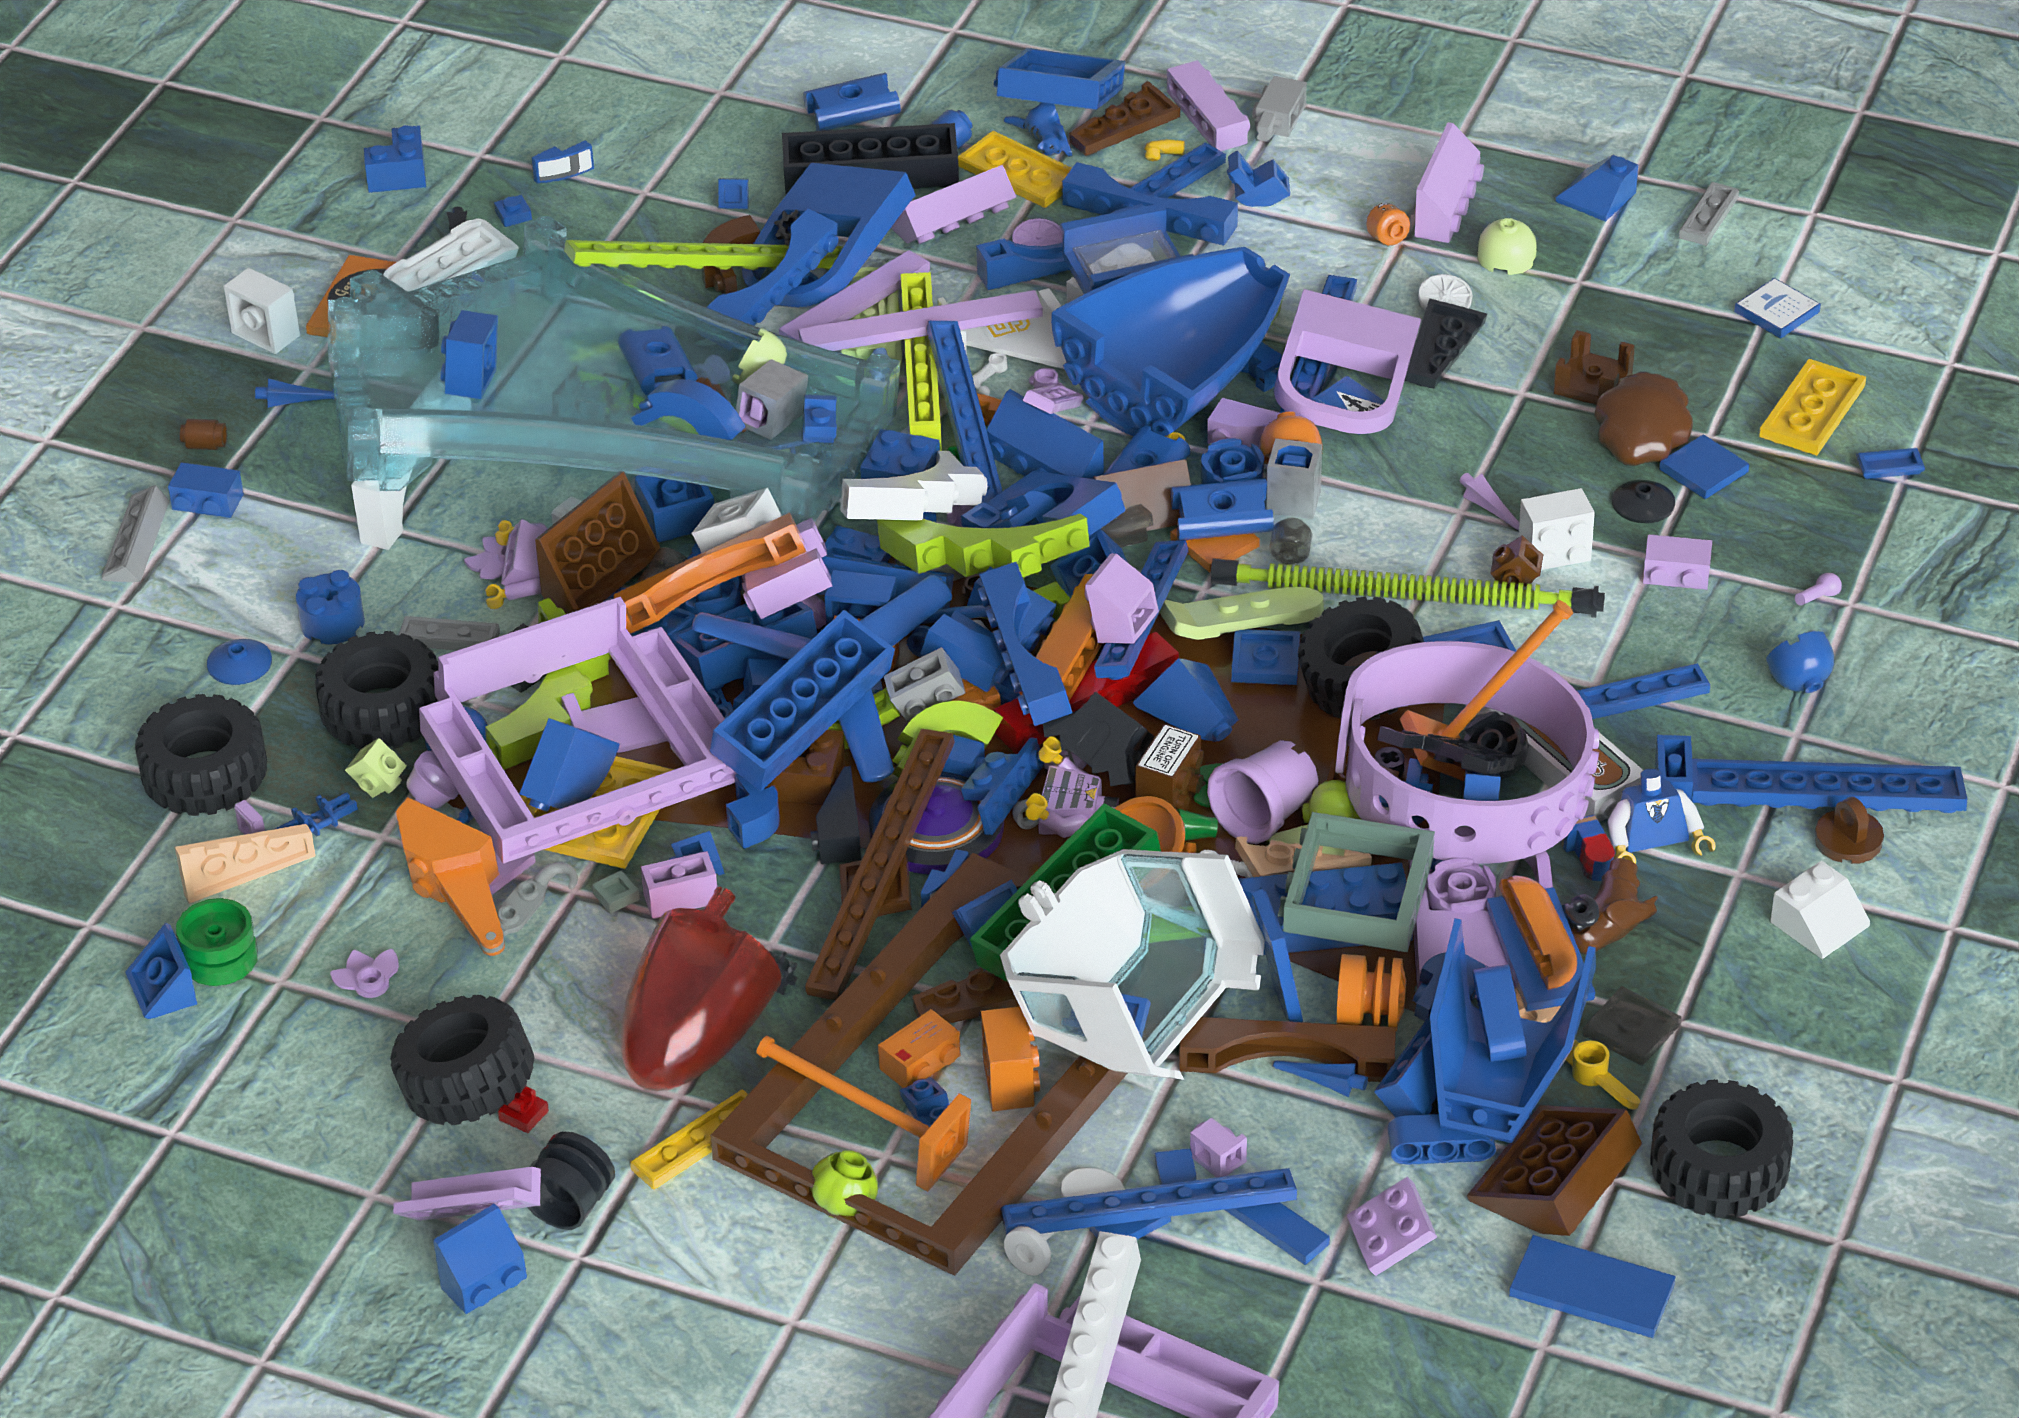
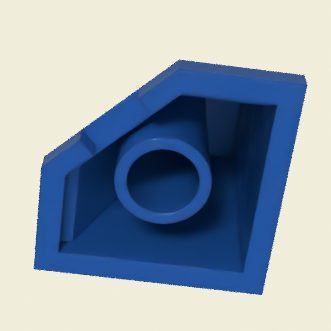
(1190, 700)

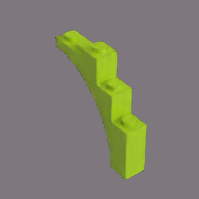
(969, 551)
(519, 733)

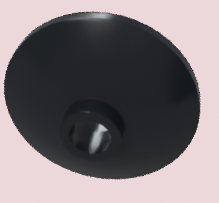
(1643, 501)

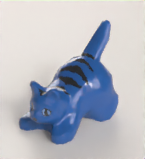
(1045, 127)

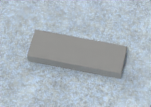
(1709, 213)
(448, 633)

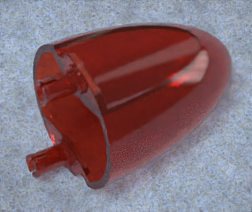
(693, 995)

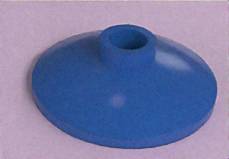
(239, 661)

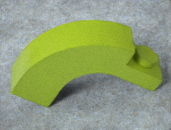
(954, 717)

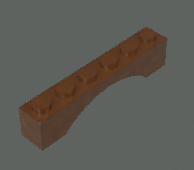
(1224, 1042)

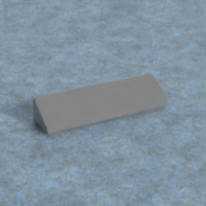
(136, 536)

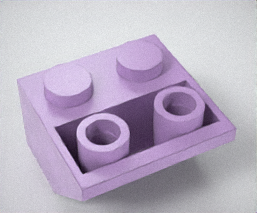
(1120, 601)

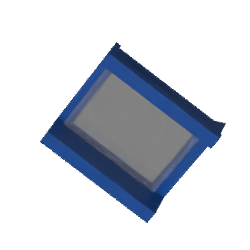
(1116, 245)

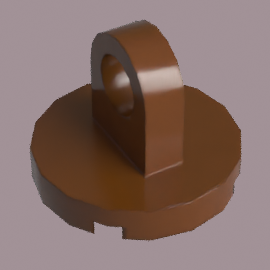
(1849, 833)

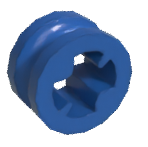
(916, 639)

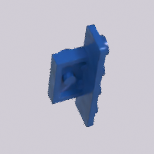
(1001, 782)

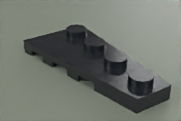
(1441, 340)

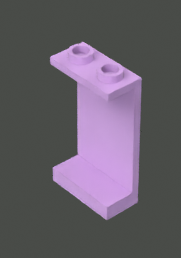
(621, 722)

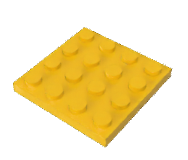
(615, 843)

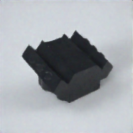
(1103, 738)

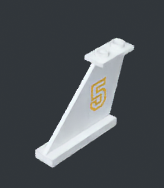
(1022, 339)

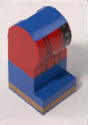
(1591, 847)

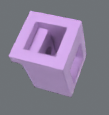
(1217, 1148)

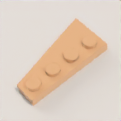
(231, 861)

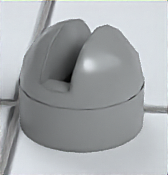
(1017, 813)

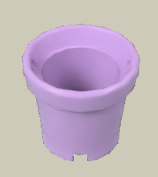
(1261, 791)

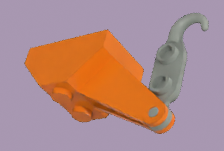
(458, 866)

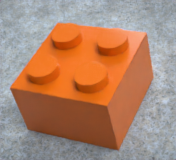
(1009, 1059)

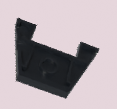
(1450, 749)

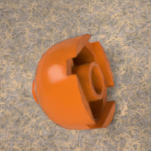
(1288, 427)

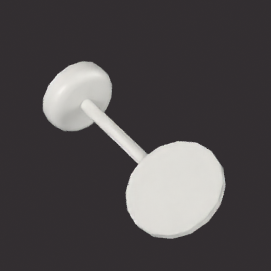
(1029, 1248)

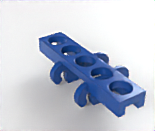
(329, 809)

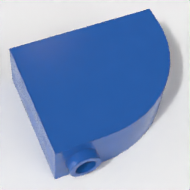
(567, 766)

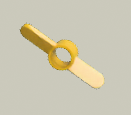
(1598, 1073)

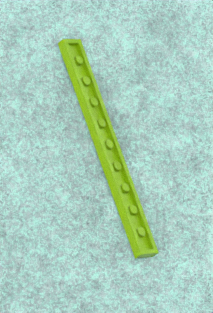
(689, 254)

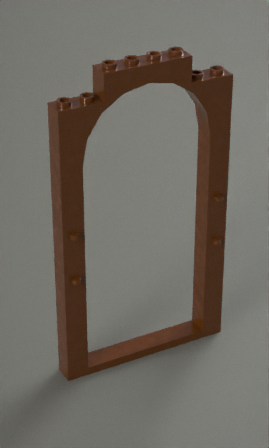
(843, 1027)

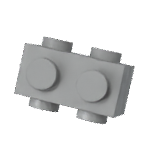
(924, 683)

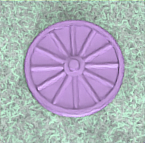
(1037, 233)

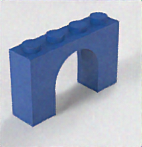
(1092, 498)
(978, 654)

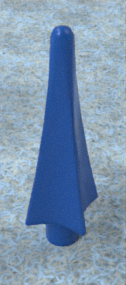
(283, 393)
(1333, 1076)

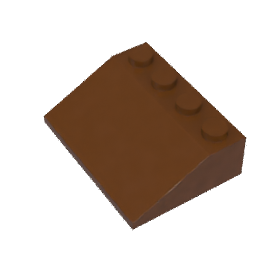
(595, 547)
(1558, 1167)

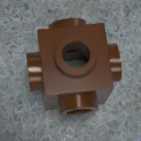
(1517, 562)

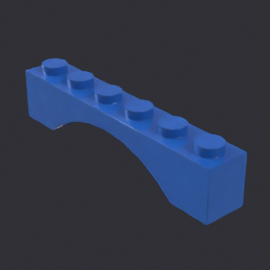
(1199, 218)
(810, 242)
(1008, 263)
(1039, 682)

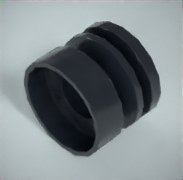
(571, 1179)

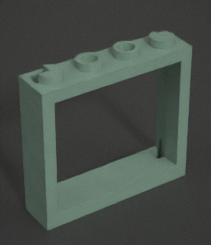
(1367, 838)

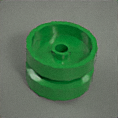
(217, 941)

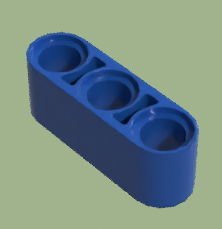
(1499, 1013)
(1422, 1141)

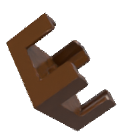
(1588, 374)

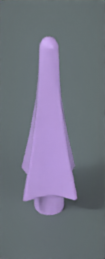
(1482, 494)

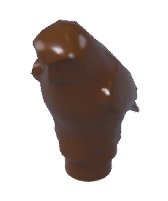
(1618, 907)

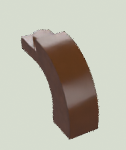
(736, 231)

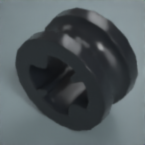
(1391, 758)

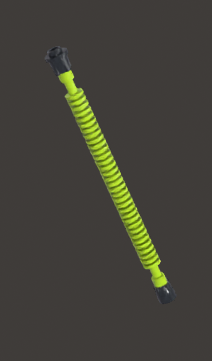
(1578, 599)

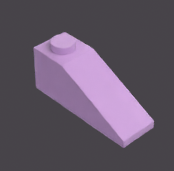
(1238, 421)

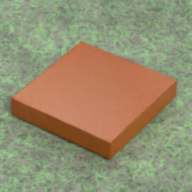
(1222, 547)

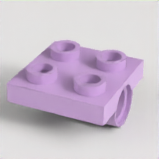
(1391, 1226)

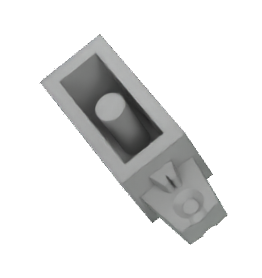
(1279, 107)

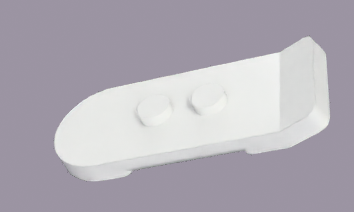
(464, 250)

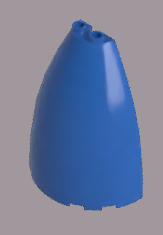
(1168, 336)

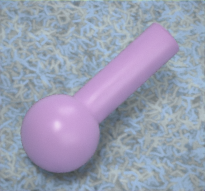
(1826, 584)

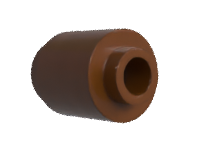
(203, 434)

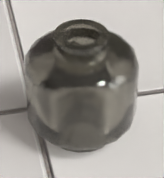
(1291, 540)

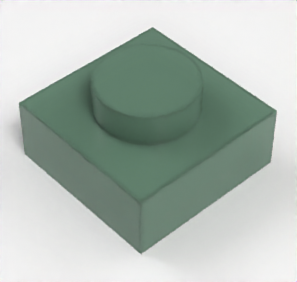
(615, 891)

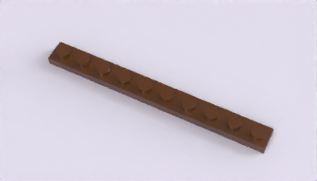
(879, 865)

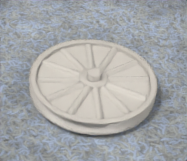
(1445, 289)

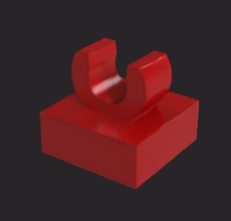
(524, 1110)

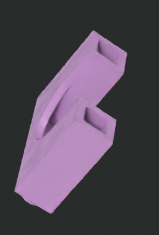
(792, 581)

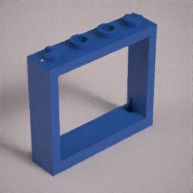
(1060, 78)

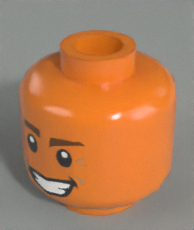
(1388, 224)

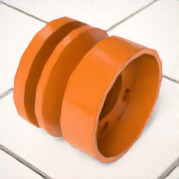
(1370, 992)

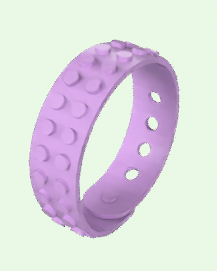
(1455, 675)

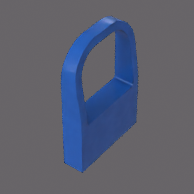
(862, 205)

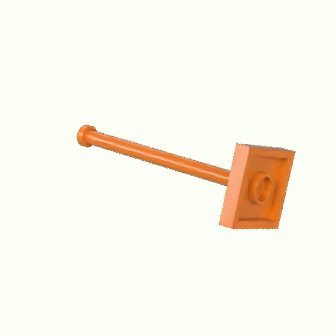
(1424, 725)
(937, 1144)

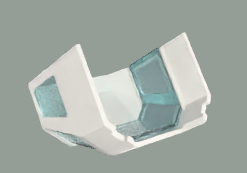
(1138, 928)

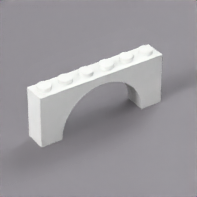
(378, 513)

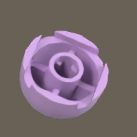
(1460, 886)

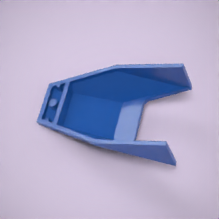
(1498, 1095)

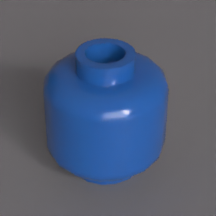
(962, 125)

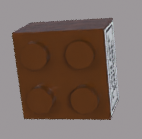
(1171, 767)

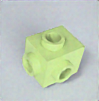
(376, 768)

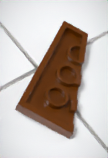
(1132, 117)
(966, 998)

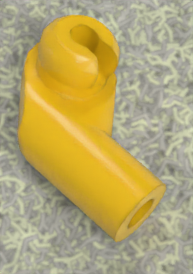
(1165, 146)

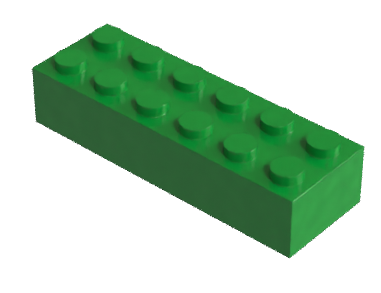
(1097, 838)

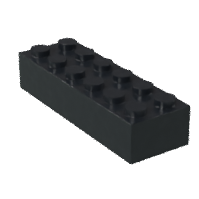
(921, 151)

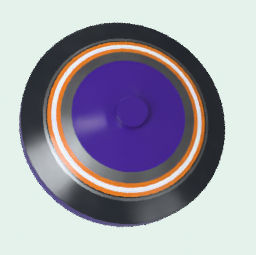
(944, 826)

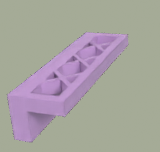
(472, 1194)

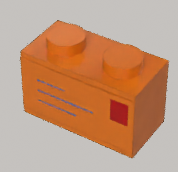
(919, 1049)

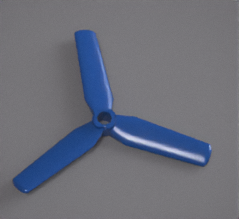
(890, 622)

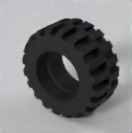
(1345, 633)
(373, 664)
(206, 781)
(462, 1059)
(1714, 1181)

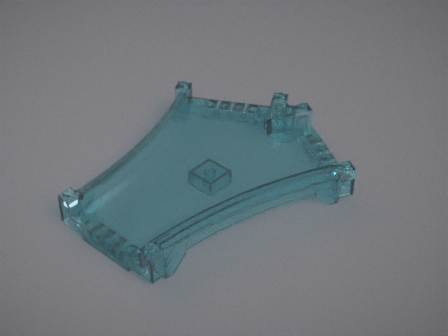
(567, 388)

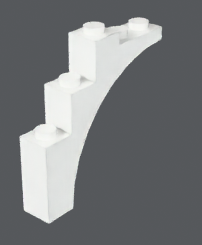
(913, 494)

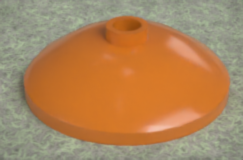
(1160, 817)

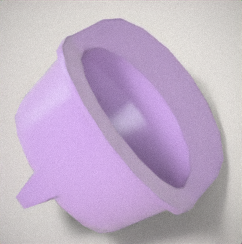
(430, 782)

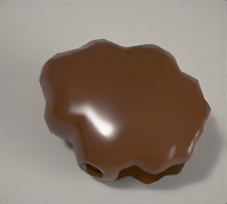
(1643, 418)

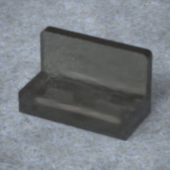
(1130, 526)

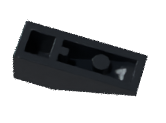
(837, 824)

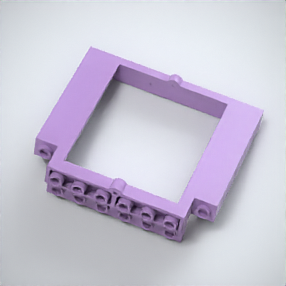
(652, 669)
(1143, 1363)

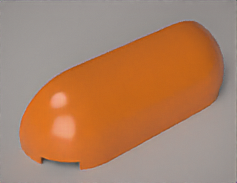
(1540, 929)

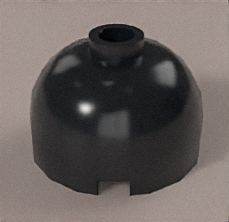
(1501, 734)

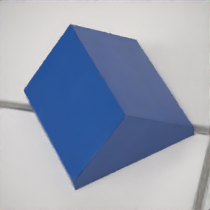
(162, 976)

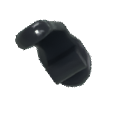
(1581, 912)

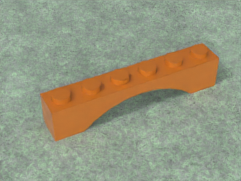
(749, 552)

